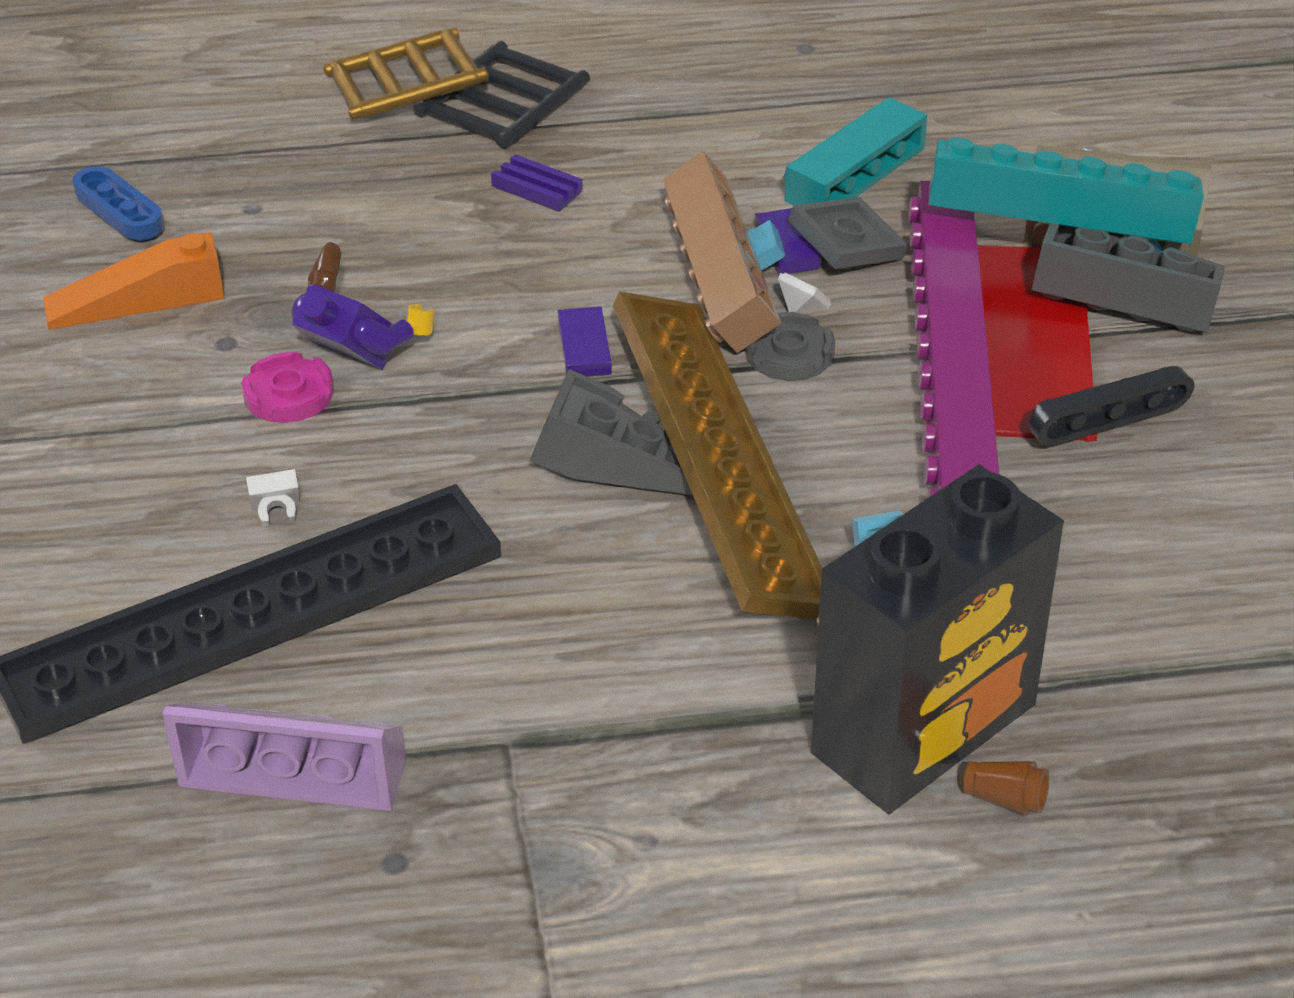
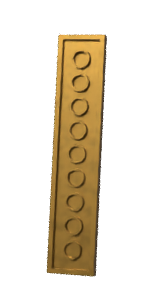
(723, 458)

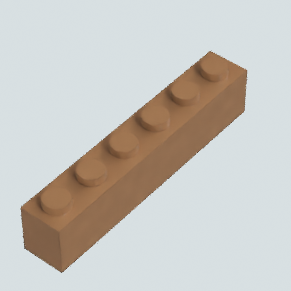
(720, 254)

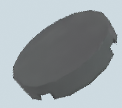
(793, 349)

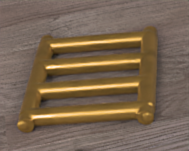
(396, 96)

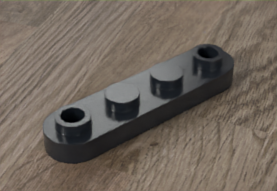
(1110, 405)

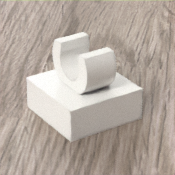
(271, 491)

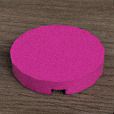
(287, 387)

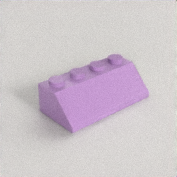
(285, 755)

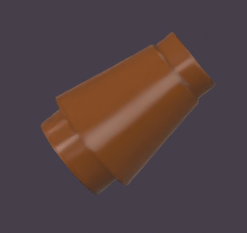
(1009, 784)

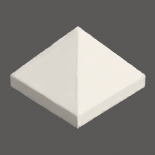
(801, 296)

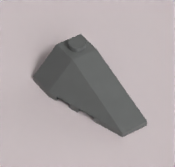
(606, 442)

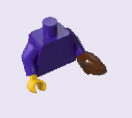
(348, 324)

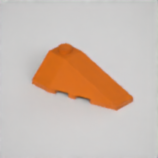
(156, 279)

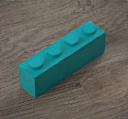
(857, 155)

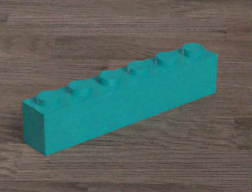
(1066, 190)

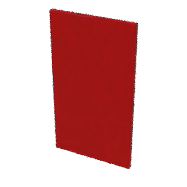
(1033, 341)

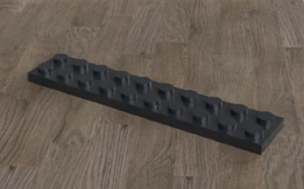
(241, 611)

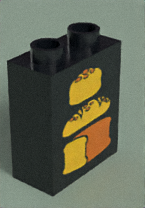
(933, 636)

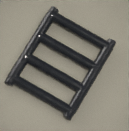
(525, 117)

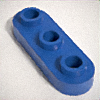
(118, 203)

